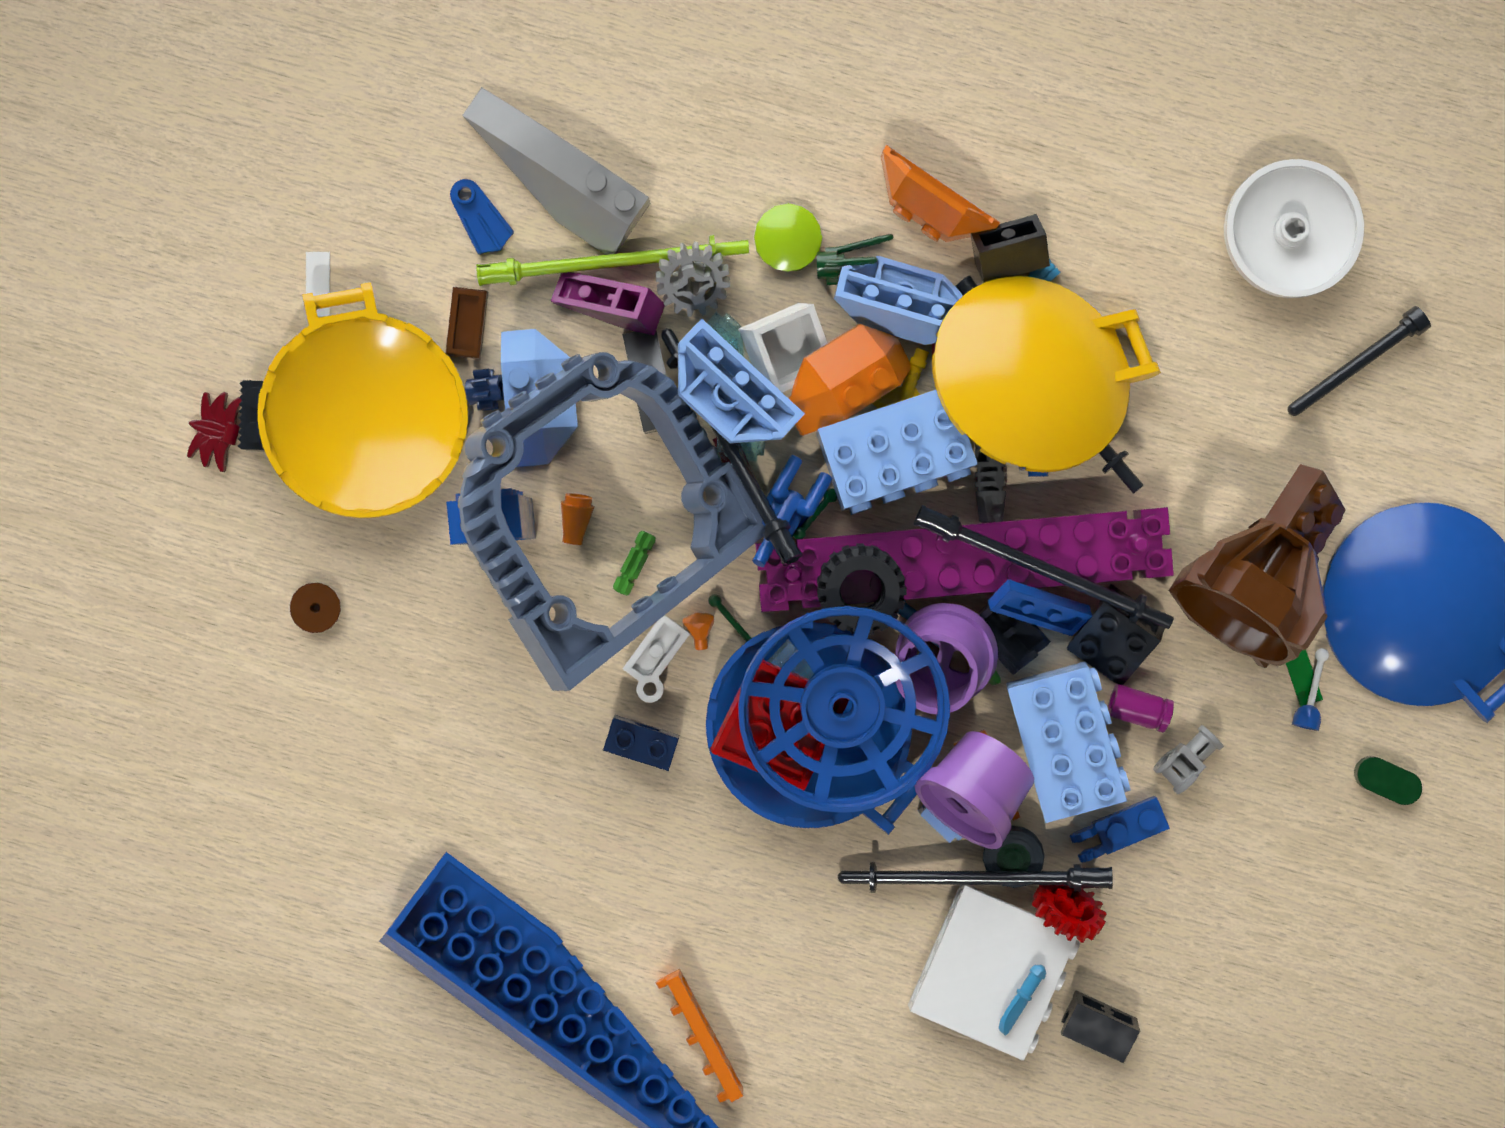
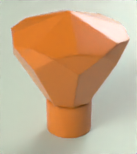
(699, 627)

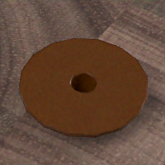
(315, 607)

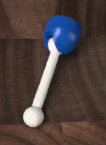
(1308, 715)

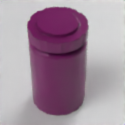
(1140, 708)

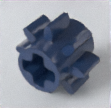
(484, 389)

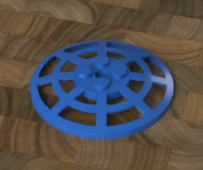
(846, 729)

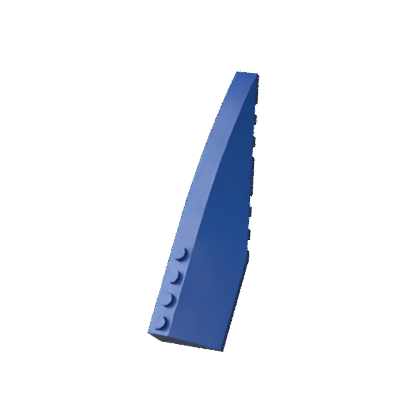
(536, 994)

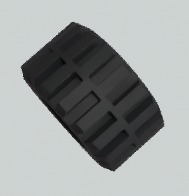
(861, 558)

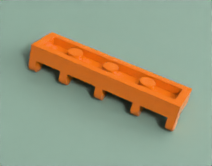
(704, 1035)

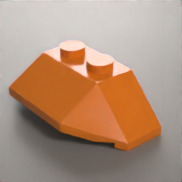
(930, 202)
(847, 376)

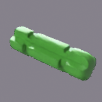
(634, 563)

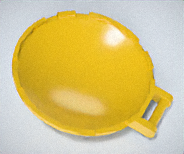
(1036, 372)
(361, 410)

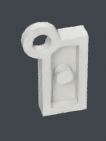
(654, 656)

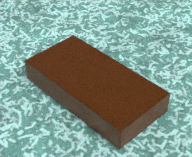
(466, 323)

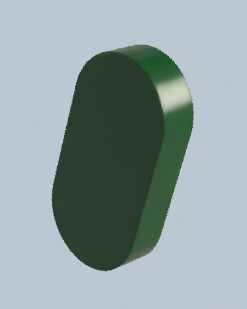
(1388, 780)

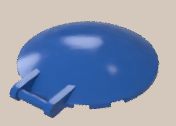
(1420, 606)
(760, 796)

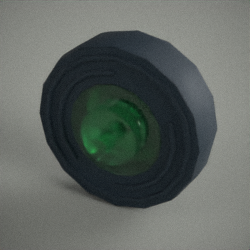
(1018, 853)

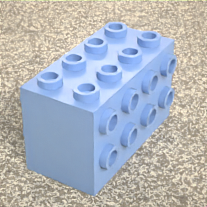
(894, 451)
(1068, 741)

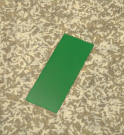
(1302, 677)

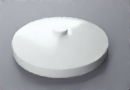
(1294, 228)

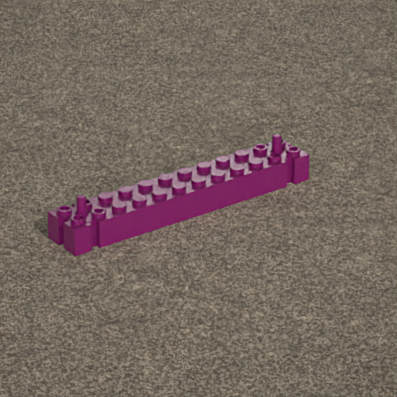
(1088, 545)

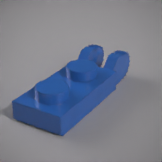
(1122, 828)

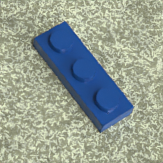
(1039, 608)

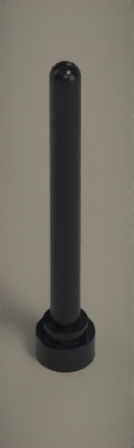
(1413, 323)

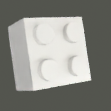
(782, 341)

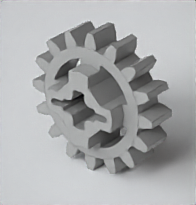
(680, 288)

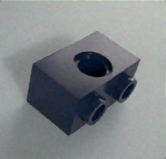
(641, 742)

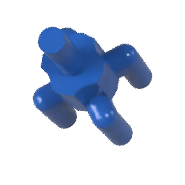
(790, 504)

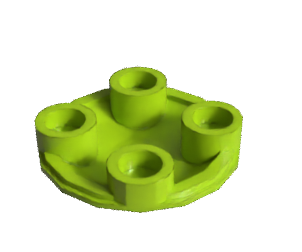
(788, 237)

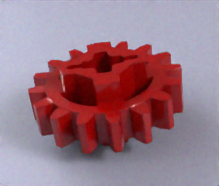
(1069, 911)

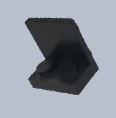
(1113, 642)

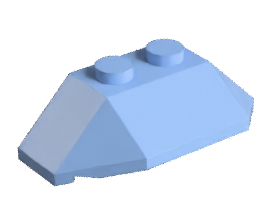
(896, 298)
(524, 360)
(731, 390)

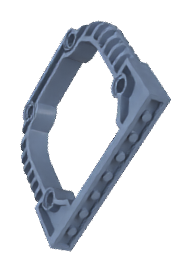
(723, 525)

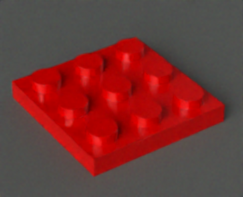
(730, 744)

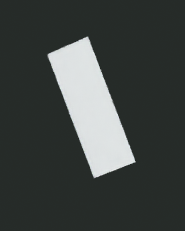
(318, 276)

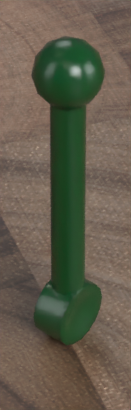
(829, 496)
(715, 601)

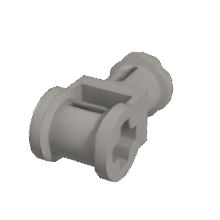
(1188, 760)

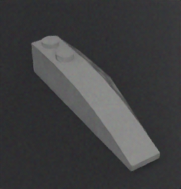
(560, 176)

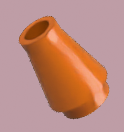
(576, 515)

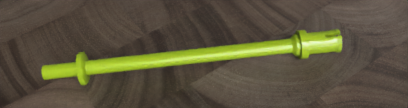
(514, 271)

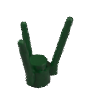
(830, 263)

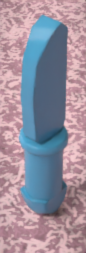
(1024, 995)

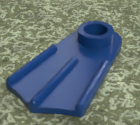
(480, 218)

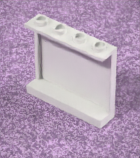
(981, 964)

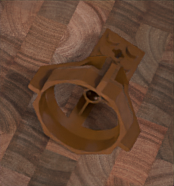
(1264, 584)

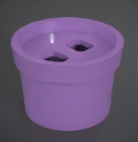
(952, 629)
(977, 789)

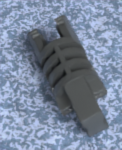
(990, 488)

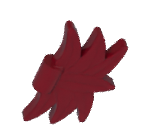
(215, 430)

